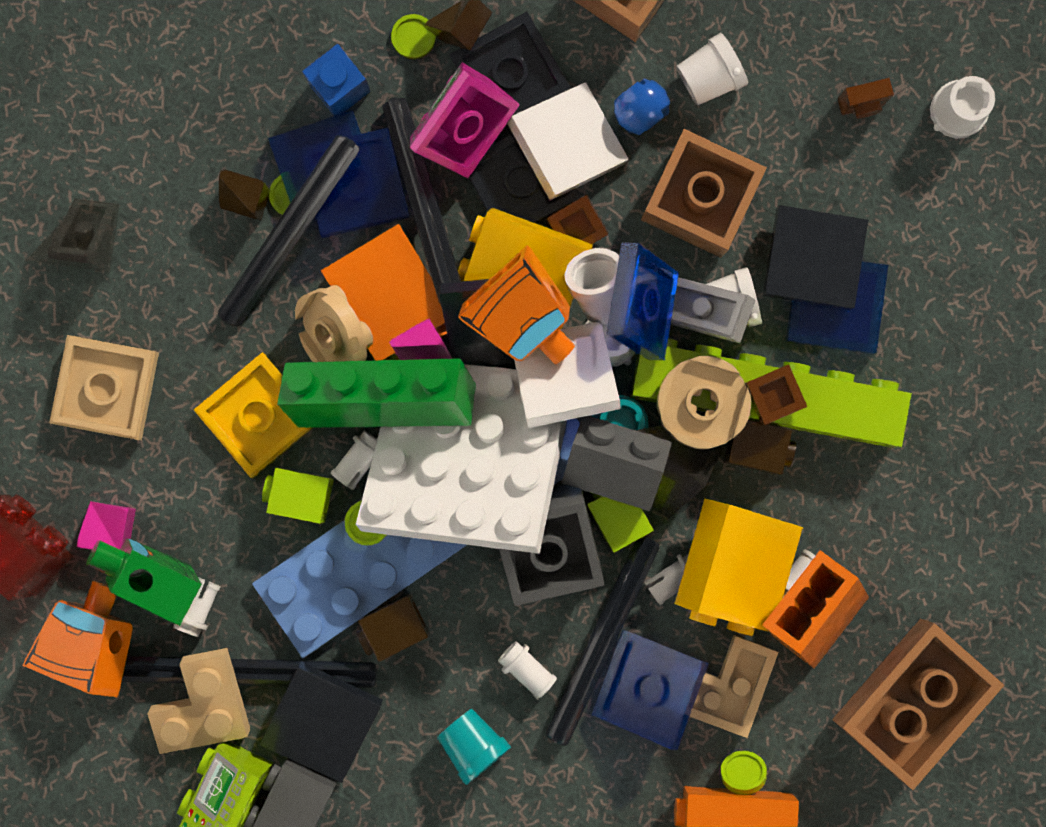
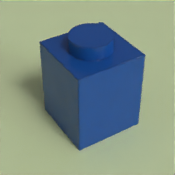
(336, 80)

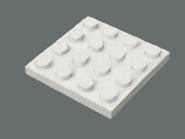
(467, 482)

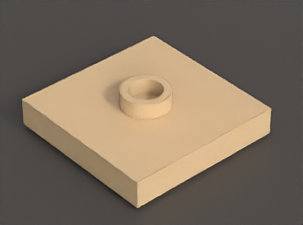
(104, 387)

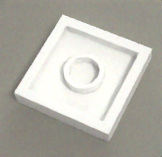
(567, 141)
(575, 386)

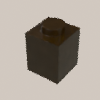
(761, 448)
(392, 628)

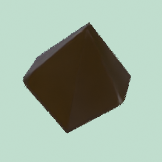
(460, 23)
(242, 194)

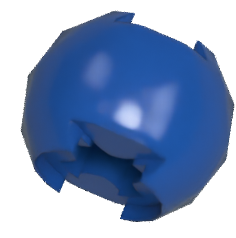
(641, 106)

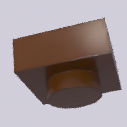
(866, 98)
(579, 221)
(775, 395)

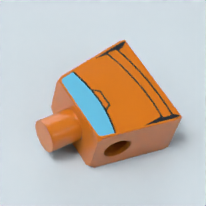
(520, 310)
(83, 644)

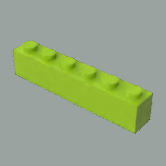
(834, 402)

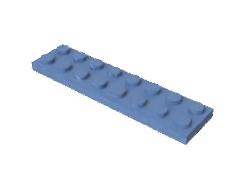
(342, 581)

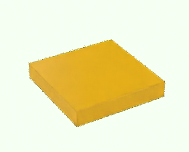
(247, 416)

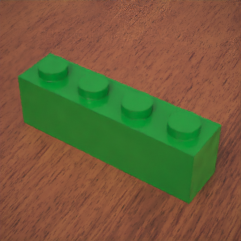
(378, 393)

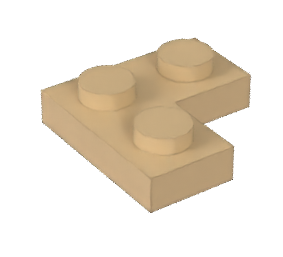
(736, 693)
(210, 713)

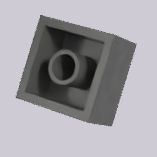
(566, 557)

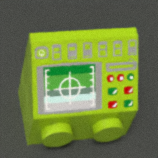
(227, 788)

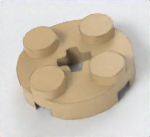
(332, 327)
(725, 389)

